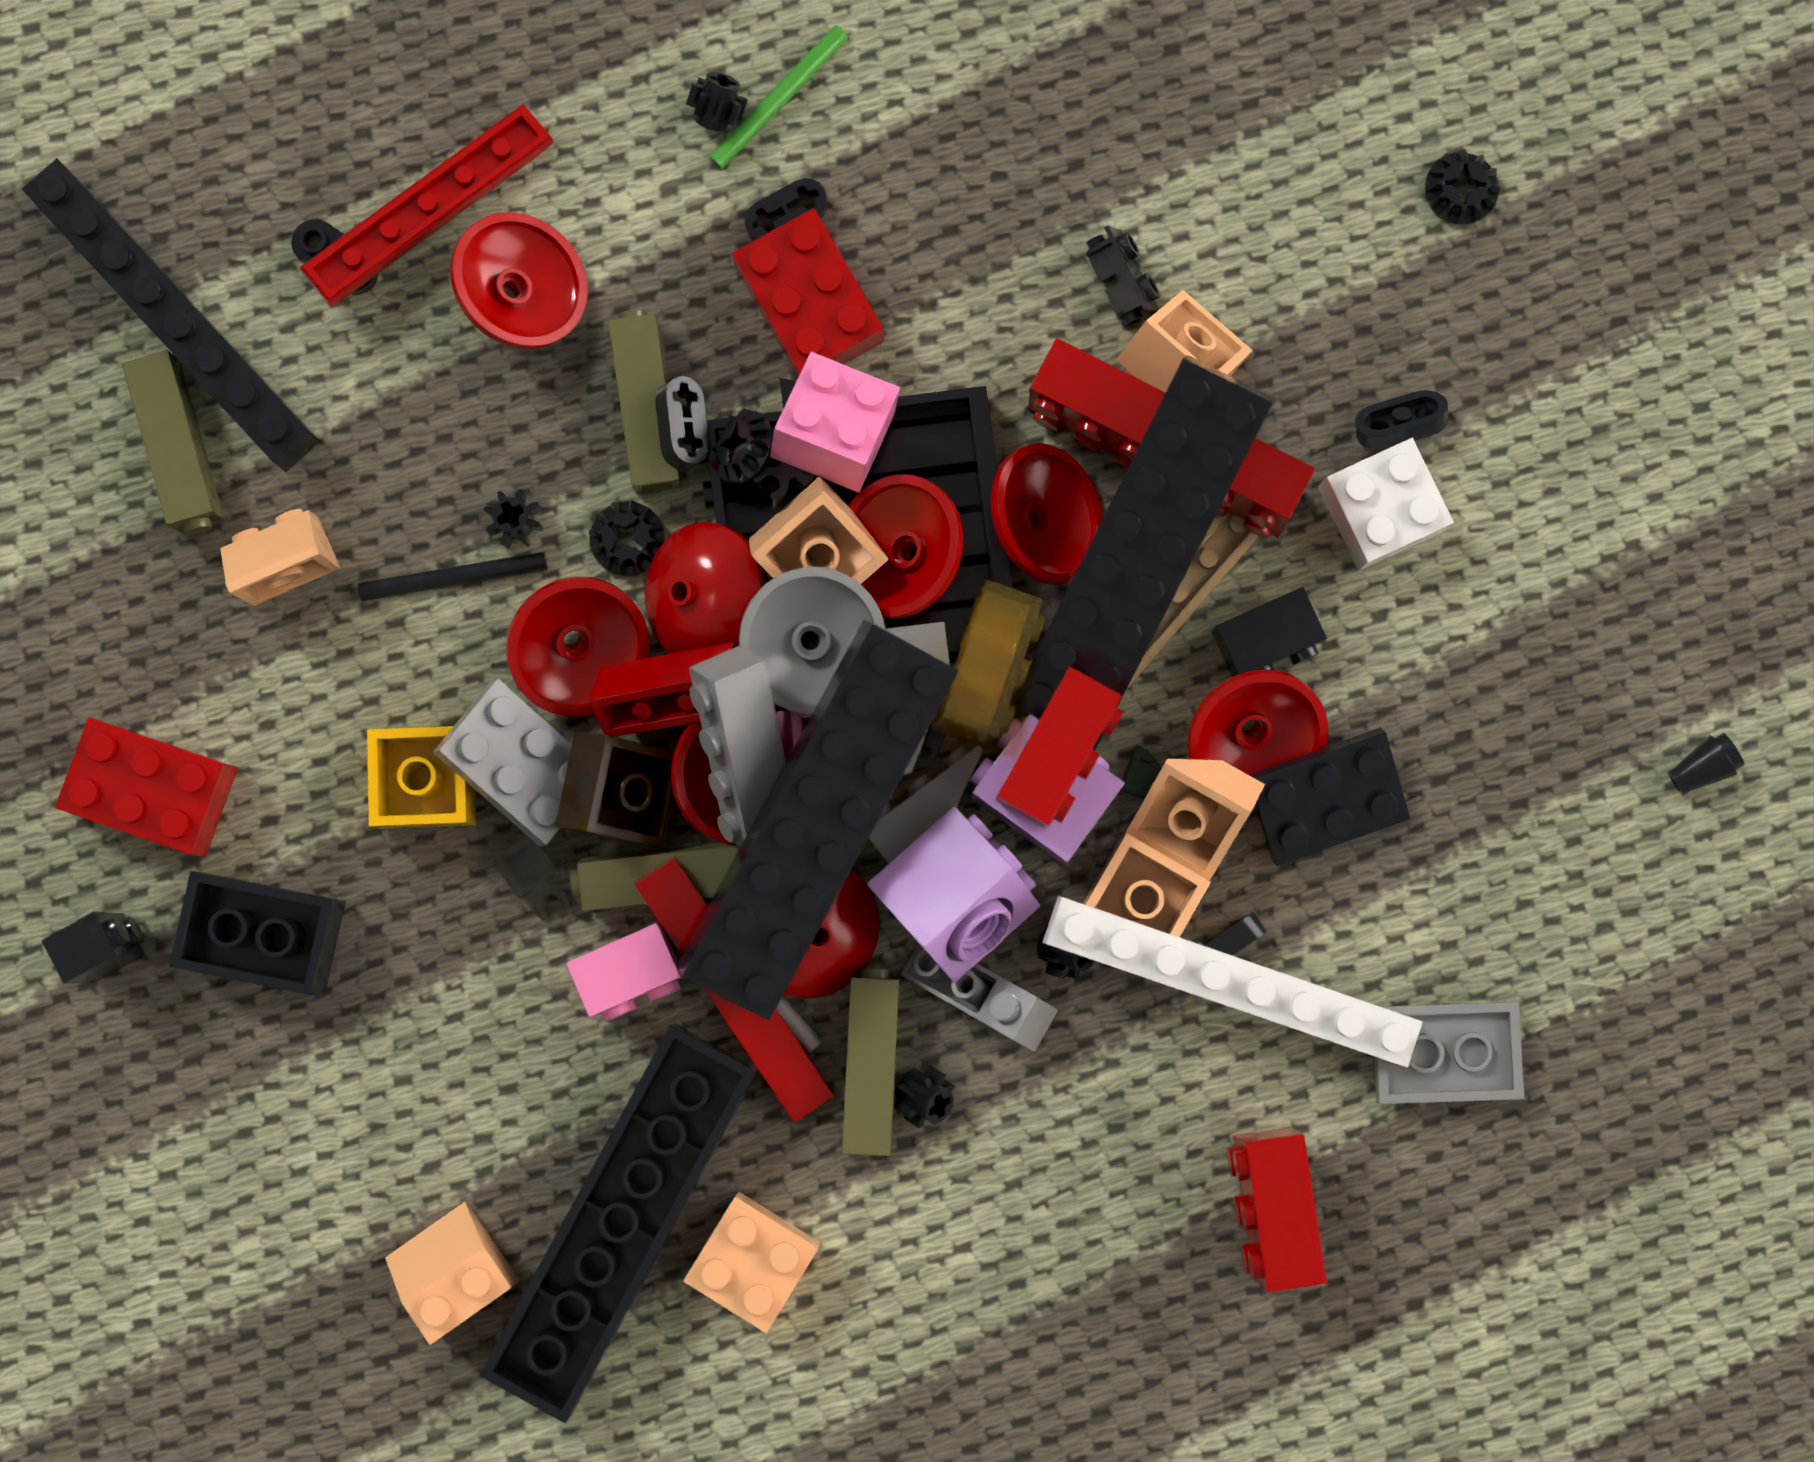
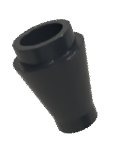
(1707, 764)

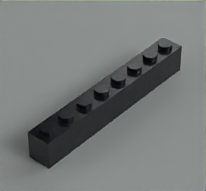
(171, 315)

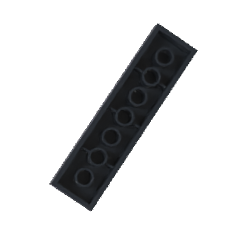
(1148, 533)
(816, 820)
(619, 1223)

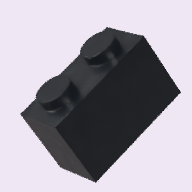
(1271, 634)
(94, 947)

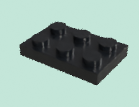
(1329, 796)

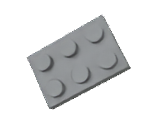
(510, 759)
(1458, 1055)

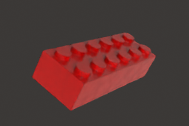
(1114, 412)

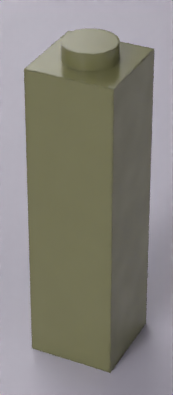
(639, 376)
(173, 443)
(610, 878)
(870, 1063)

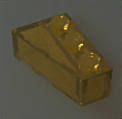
(990, 664)

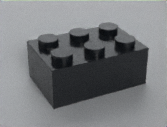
(257, 933)

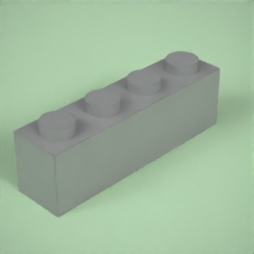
(737, 735)

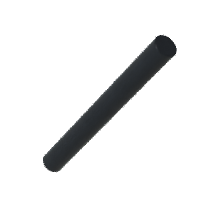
(452, 576)

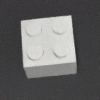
(1385, 504)

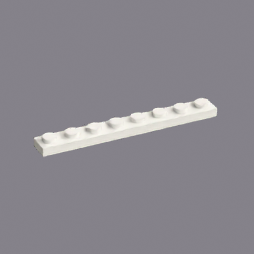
(1232, 981)

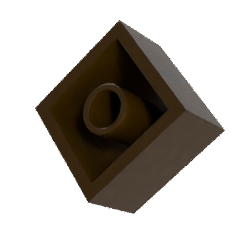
(618, 790)

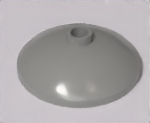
(798, 603)

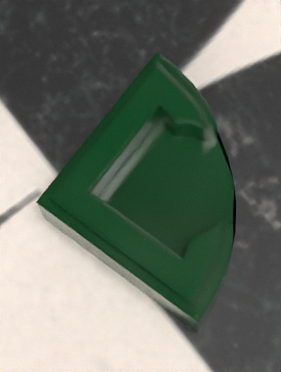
(1140, 773)

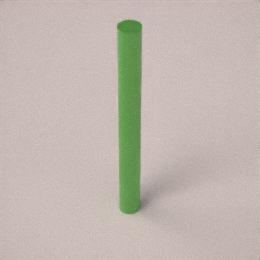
(778, 97)

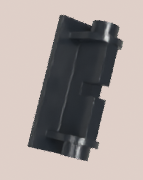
(1117, 258)

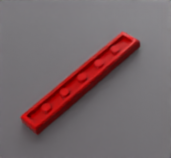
(426, 206)
(767, 1042)

